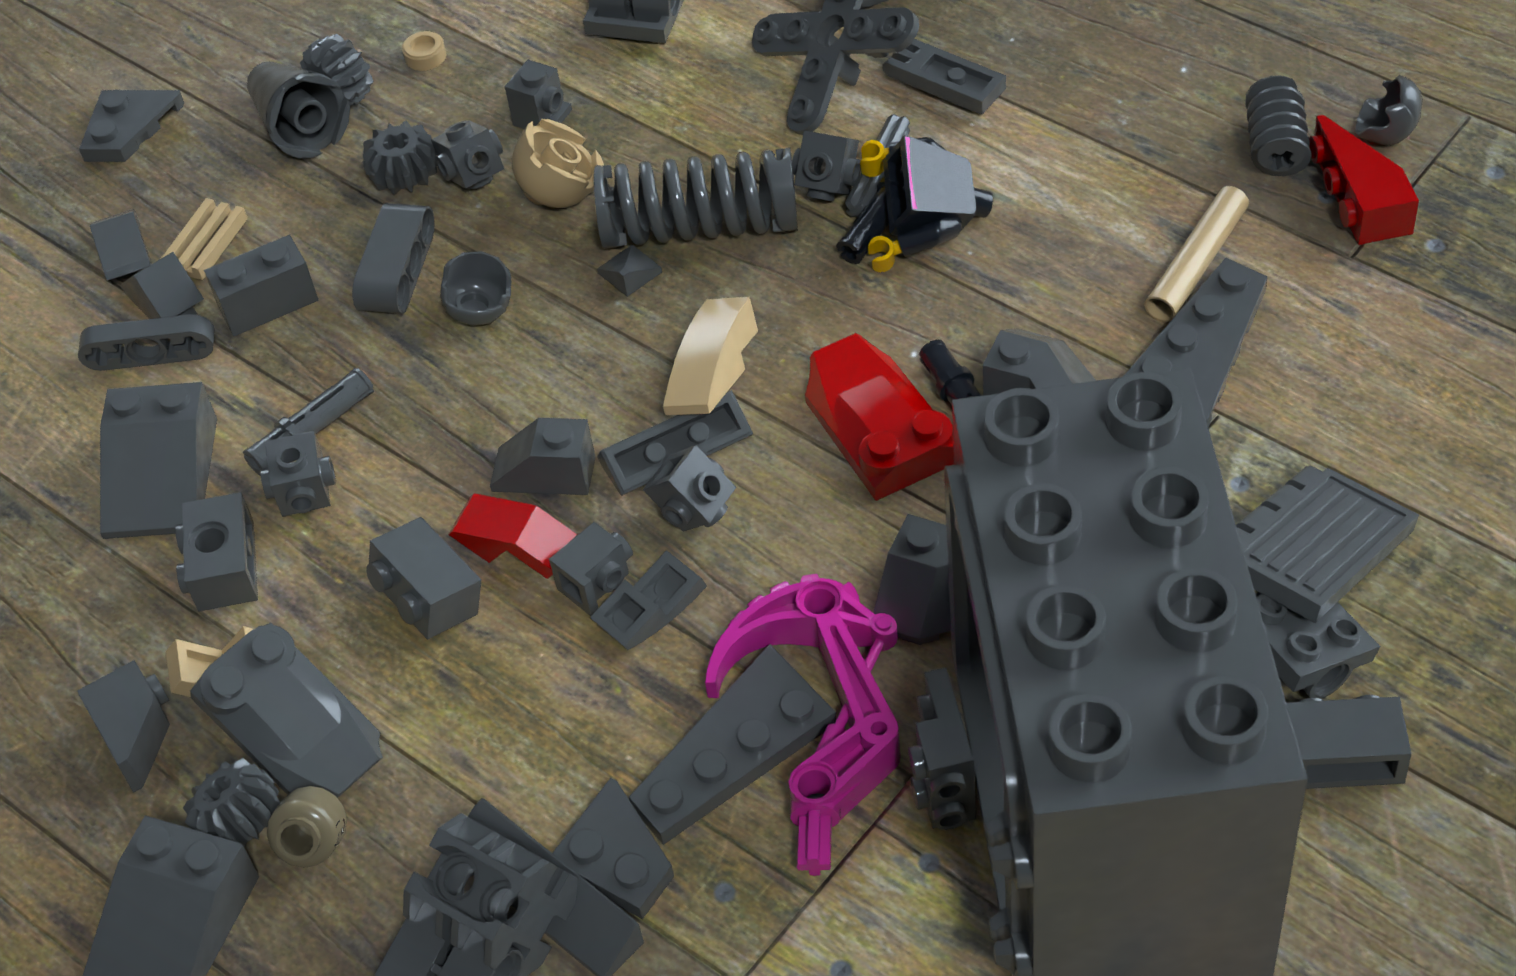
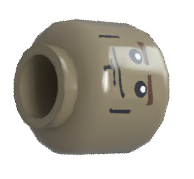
(307, 826)

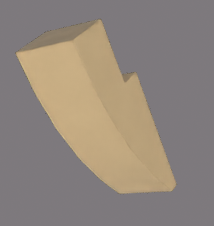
(710, 356)

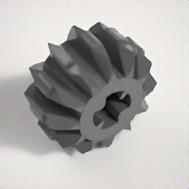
(341, 63)
(399, 157)
(233, 802)

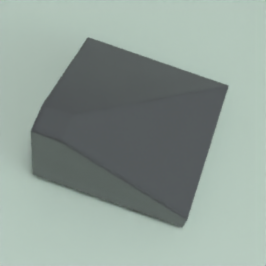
(629, 270)

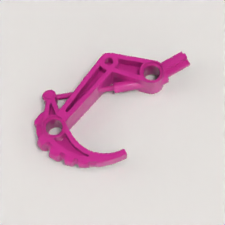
(846, 761)

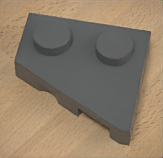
(124, 121)
(617, 852)

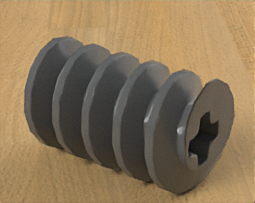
(1277, 126)

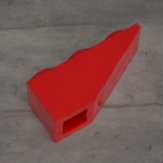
(1368, 186)

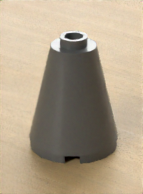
(298, 107)

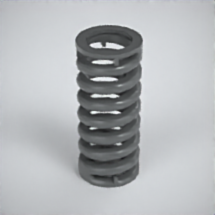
(618, 212)

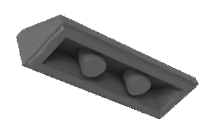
(639, 457)

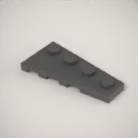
(1208, 331)
(739, 739)

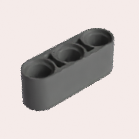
(393, 258)

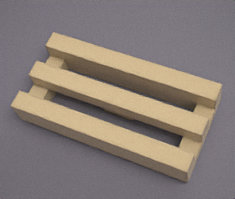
(198, 233)

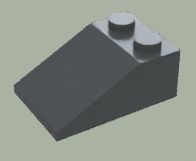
(153, 457)
(170, 903)

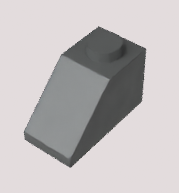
(163, 289)
(546, 459)
(129, 718)

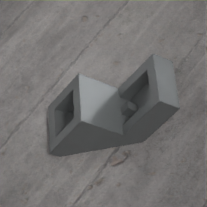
(120, 244)

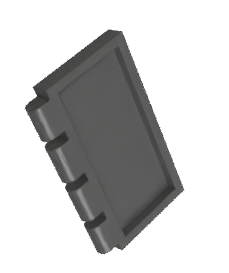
(1319, 539)

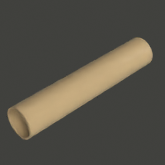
(1196, 254)

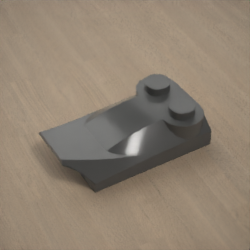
(287, 714)

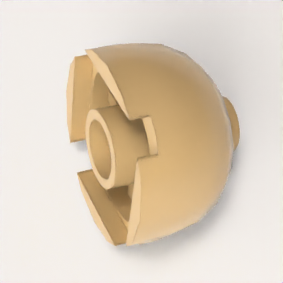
(554, 164)

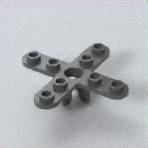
(812, 34)

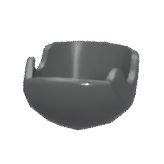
(1393, 116)
(475, 288)

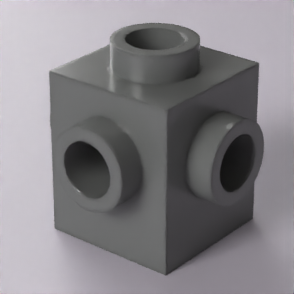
(456, 152)
(826, 165)
(298, 484)
(690, 489)

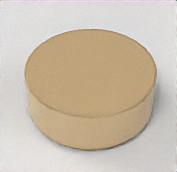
(424, 50)

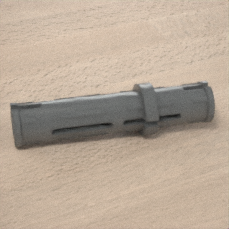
(314, 415)

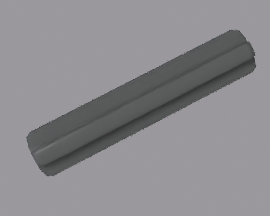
(866, 187)

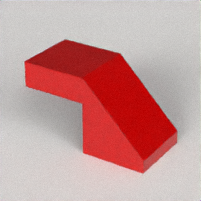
(500, 525)

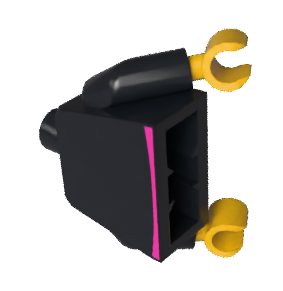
(926, 195)

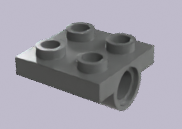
(632, 18)
(1315, 654)

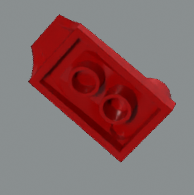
(877, 416)

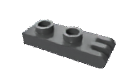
(946, 76)

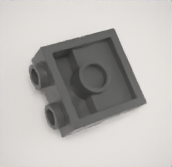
(942, 757)

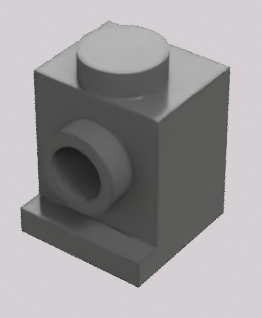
(536, 95)
(591, 566)

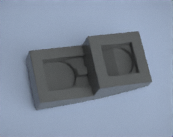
(656, 599)

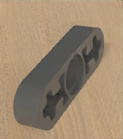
(103, 347)

